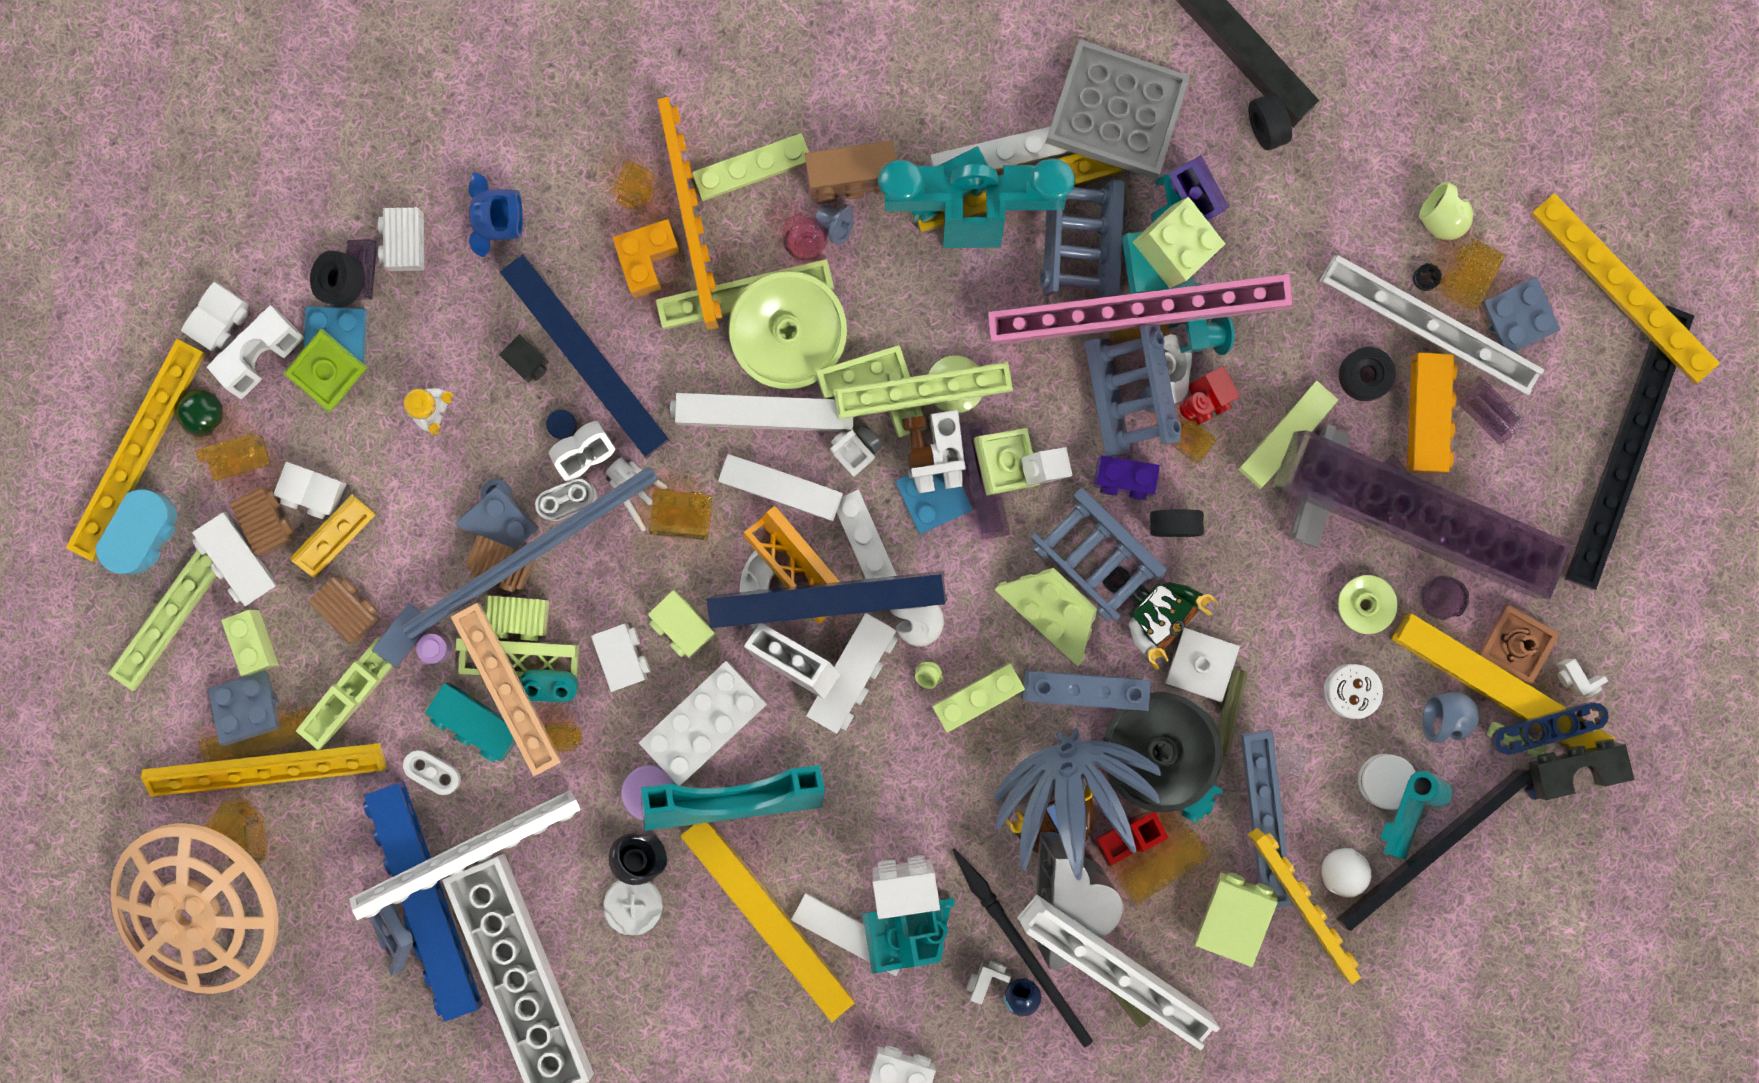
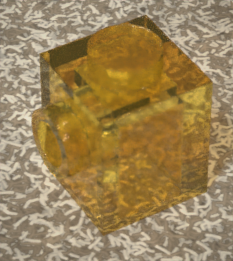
(634, 186)

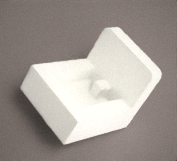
(851, 452)
(1573, 677)
(979, 983)

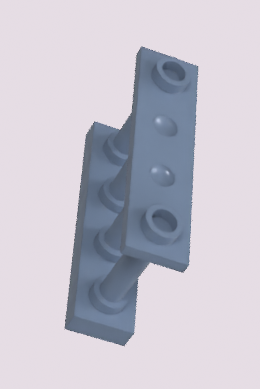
(1108, 253)
(1108, 398)
(1126, 548)
(1086, 690)

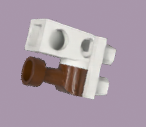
(937, 458)

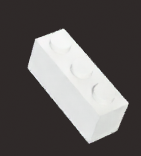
(233, 559)
(792, 660)

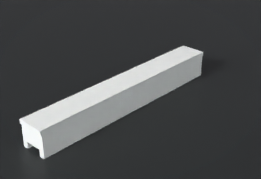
(1431, 325)
(1117, 971)

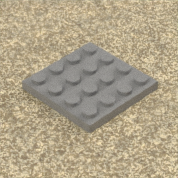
(1118, 109)

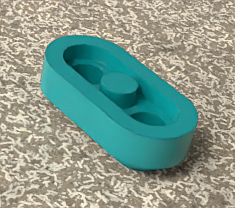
(547, 685)

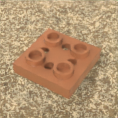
(1528, 650)

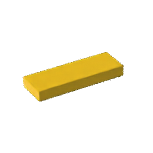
(332, 536)

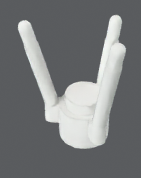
(622, 471)

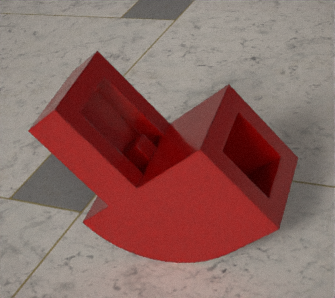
(1146, 832)

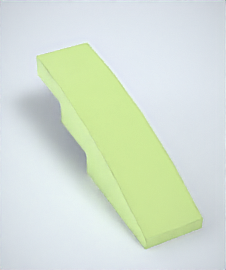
(1302, 416)
(344, 698)

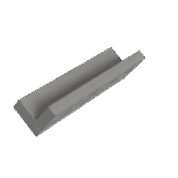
(1309, 518)

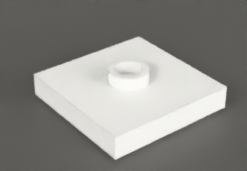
(1202, 664)

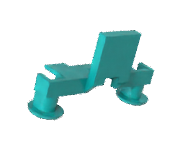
(1019, 188)
(1143, 278)

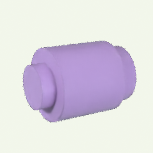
(434, 648)

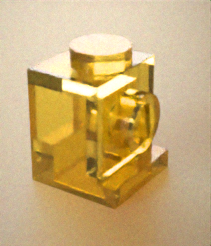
(1202, 441)

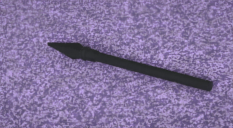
(981, 889)

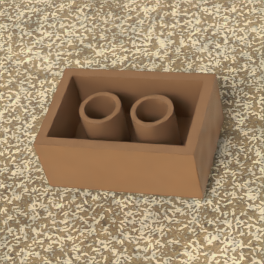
(847, 170)

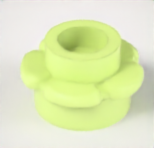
(928, 675)

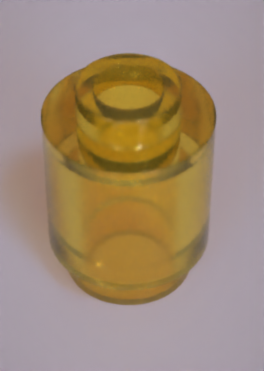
(564, 735)

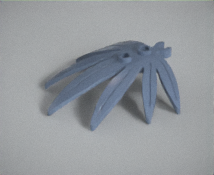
(1067, 767)

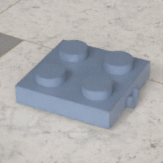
(1520, 315)
(244, 708)

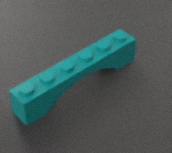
(680, 806)

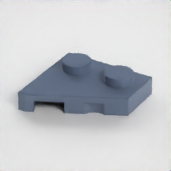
(498, 519)
(392, 936)

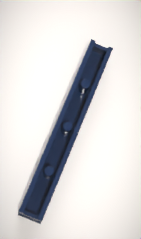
(584, 356)
(827, 599)

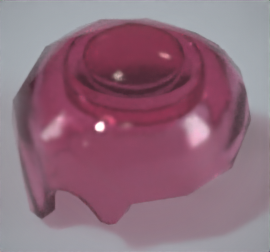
(803, 237)

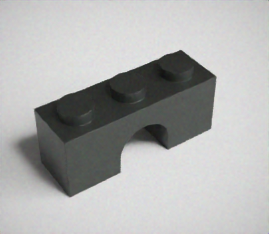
(1555, 774)

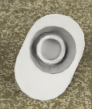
(1178, 366)

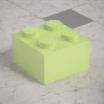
(1179, 242)

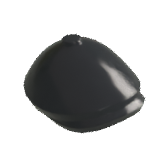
(637, 858)

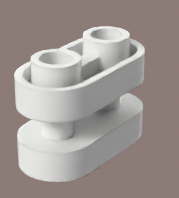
(565, 500)

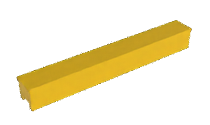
(1485, 677)
(769, 919)

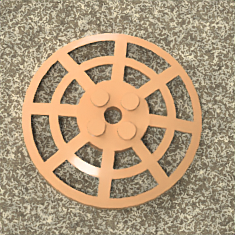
(198, 903)

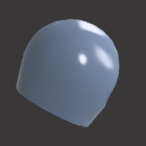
(1458, 714)

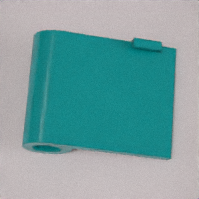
(1416, 795)

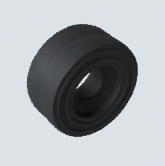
(1270, 121)
(324, 275)
(1383, 369)
(1176, 523)

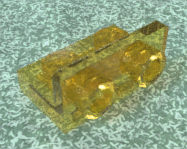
(235, 456)

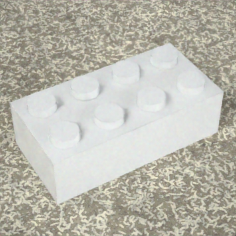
(703, 723)
(905, 887)

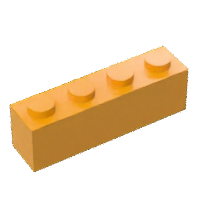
(1431, 413)

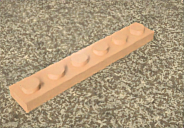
(506, 689)

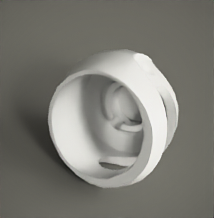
(921, 625)
(1346, 872)

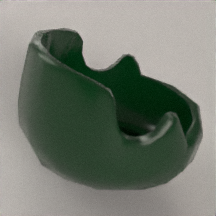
(199, 413)

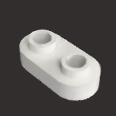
(432, 773)

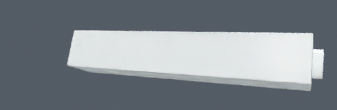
(758, 412)

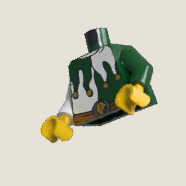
(1162, 615)

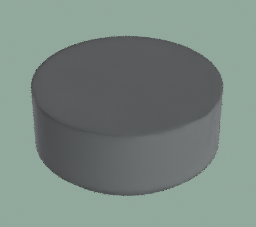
(869, 439)

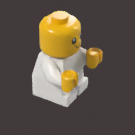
(426, 407)

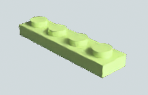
(751, 167)

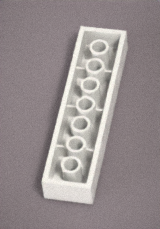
(517, 974)

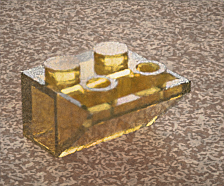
(242, 825)

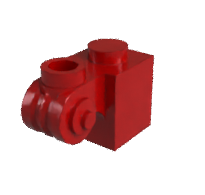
(1209, 394)

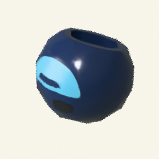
(1030, 993)

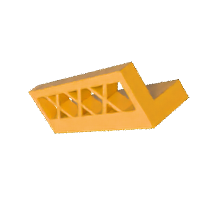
(794, 546)

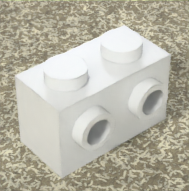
(620, 657)
(895, 1067)

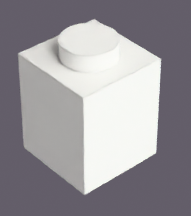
(1046, 466)

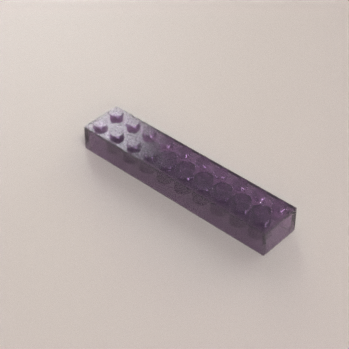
(1421, 514)

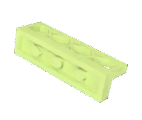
(527, 649)

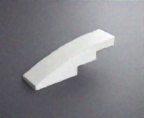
(780, 487)

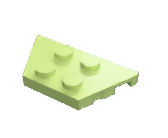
(1053, 609)

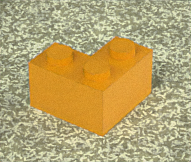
(639, 250)

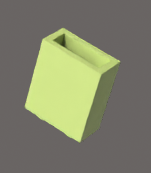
(1236, 918)

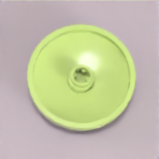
(787, 329)

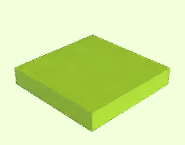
(325, 370)

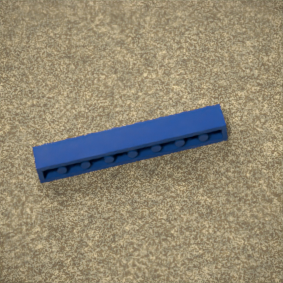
(427, 909)

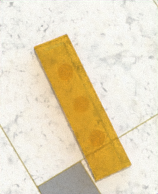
(286, 734)

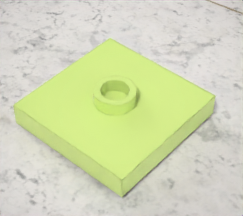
(1001, 460)

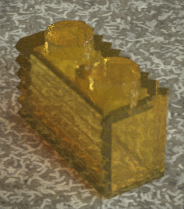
(1472, 274)

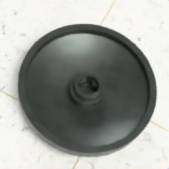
(1176, 738)

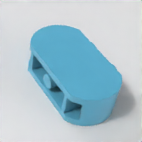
(137, 532)

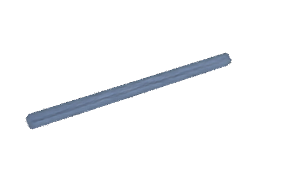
(529, 552)

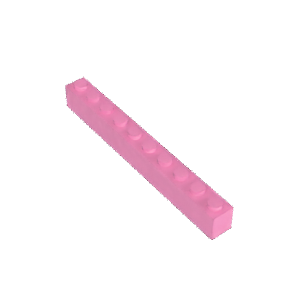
(1141, 309)

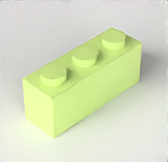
(978, 697)

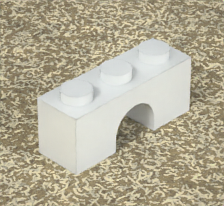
(236, 363)

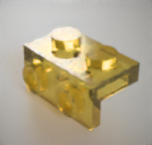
(680, 514)

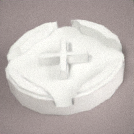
(632, 907)

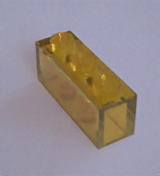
(1163, 866)

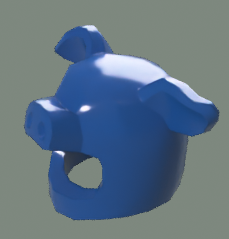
(493, 214)

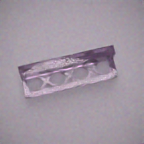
(988, 509)

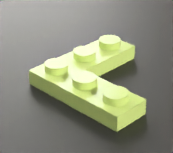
(868, 369)

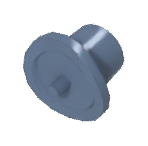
(836, 222)

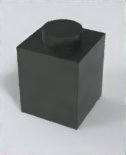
(525, 359)

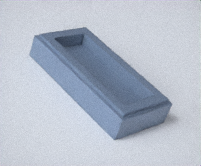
(394, 644)

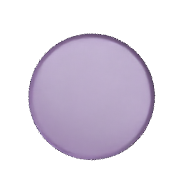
(643, 776)

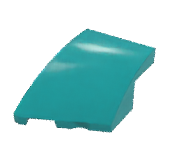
(906, 939)

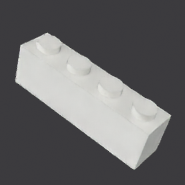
(855, 667)

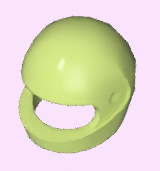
(1450, 217)

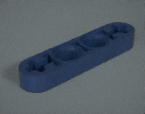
(1549, 726)

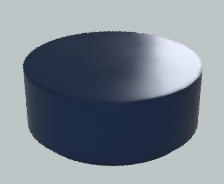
(561, 424)

